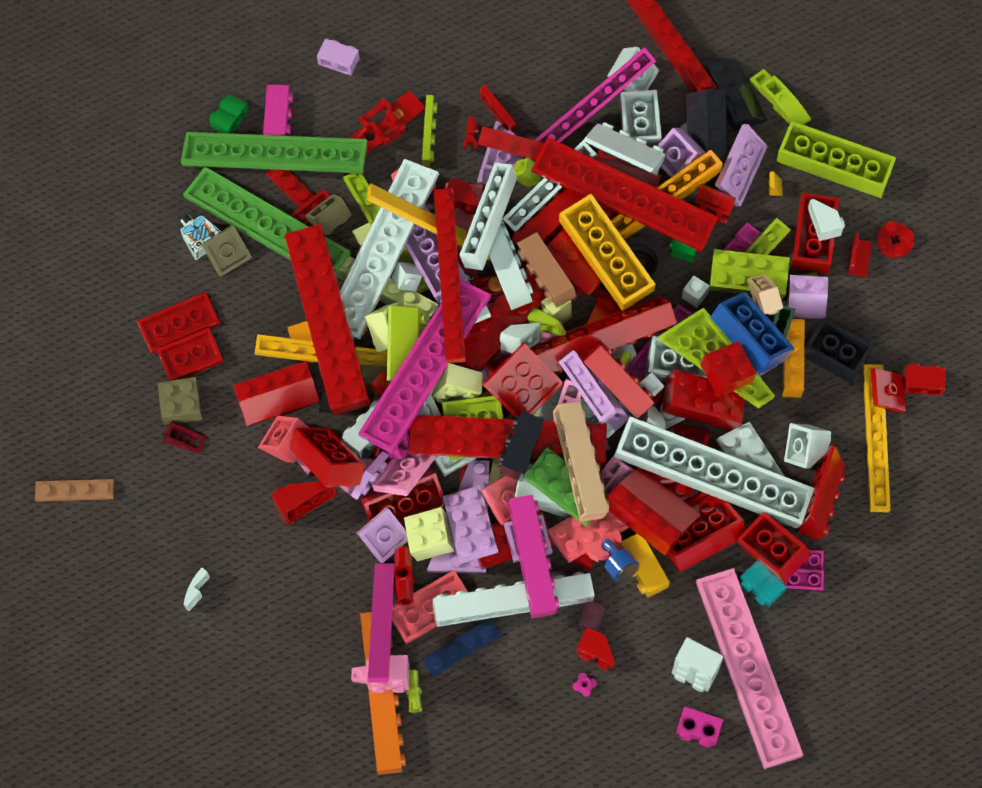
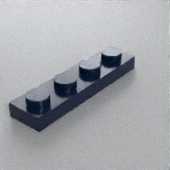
(461, 647)

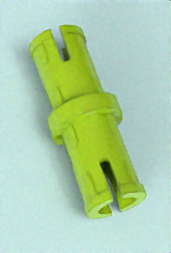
(414, 692)

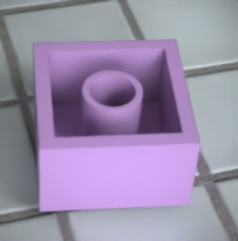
(679, 151)

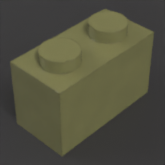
(329, 214)

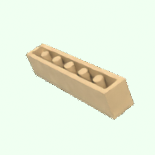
(580, 461)

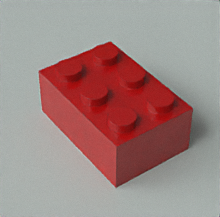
(774, 547)

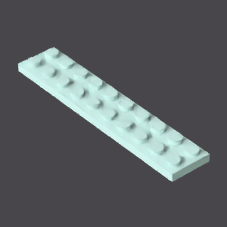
(384, 246)

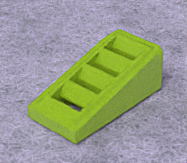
(548, 323)

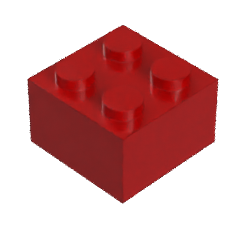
(728, 369)

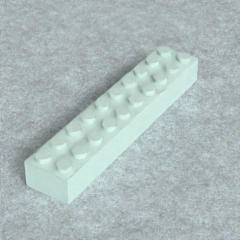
(713, 472)

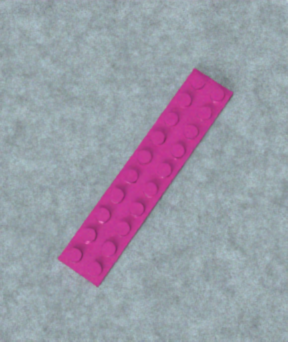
(418, 375)

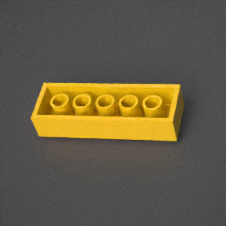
(606, 252)

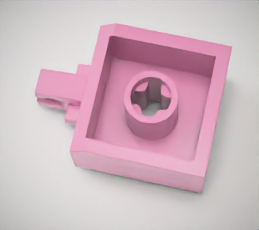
(397, 676)

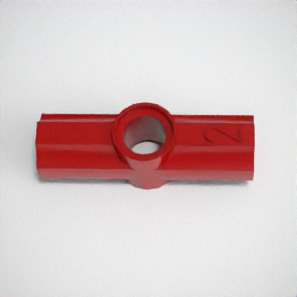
(404, 585)

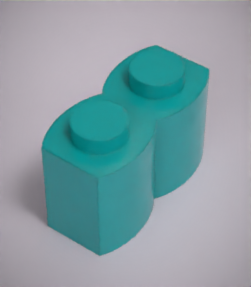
(762, 584)

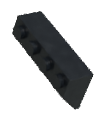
(740, 100)
(707, 120)

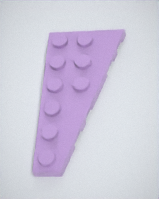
(476, 474)

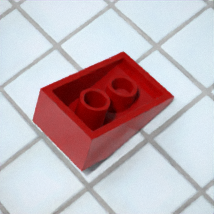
(299, 499)

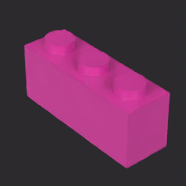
(277, 110)

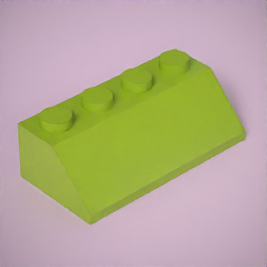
(404, 330)

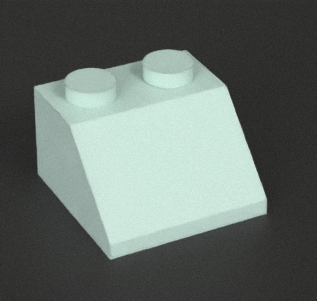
(642, 82)
(806, 444)

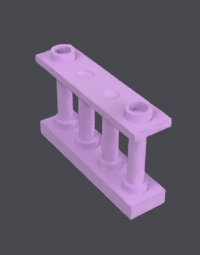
(594, 391)

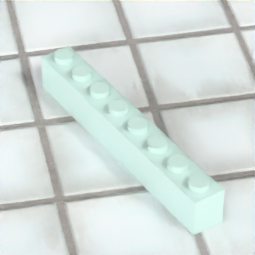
(506, 600)

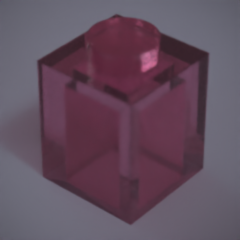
(591, 616)

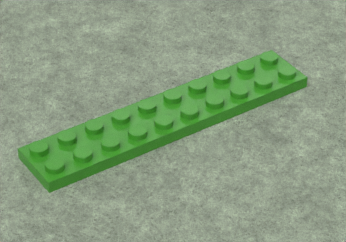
(274, 152)
(251, 214)

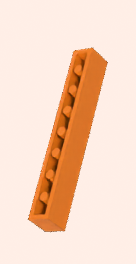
(384, 718)

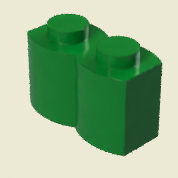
(228, 115)

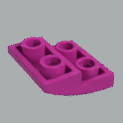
(810, 574)

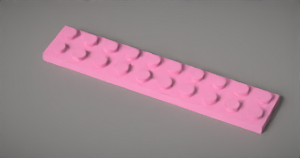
(749, 669)

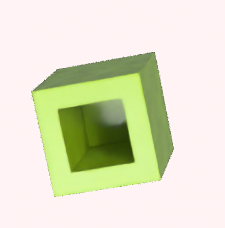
(524, 175)

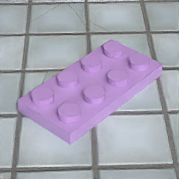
(741, 164)
(470, 524)

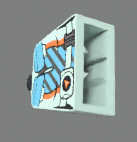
(196, 233)

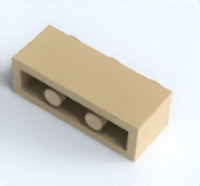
(765, 294)

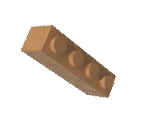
(546, 270)

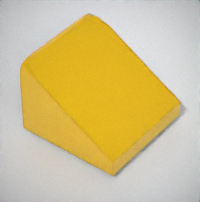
(775, 185)

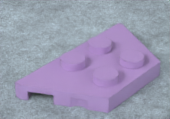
(495, 156)

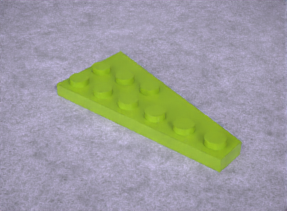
(700, 336)

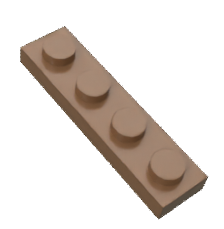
(74, 490)

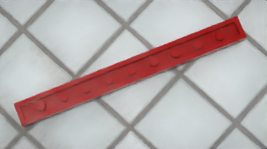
(531, 149)
(449, 276)

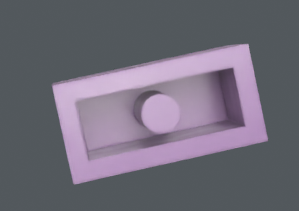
(338, 56)

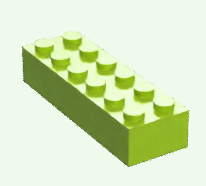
(836, 159)

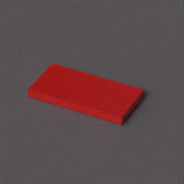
(178, 321)

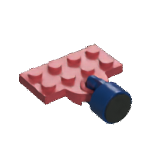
(599, 541)

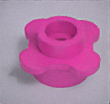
(590, 683)

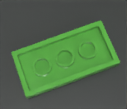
(552, 479)

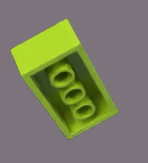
(733, 269)

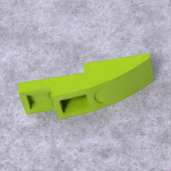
(781, 98)

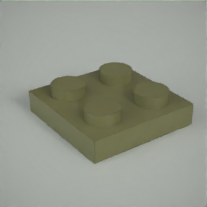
(226, 250)

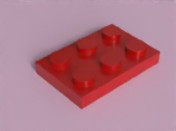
(190, 355)

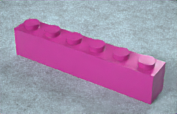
(532, 556)

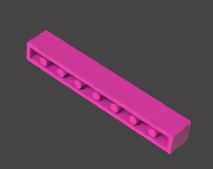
(599, 97)

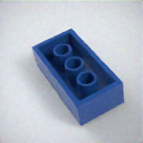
(760, 339)

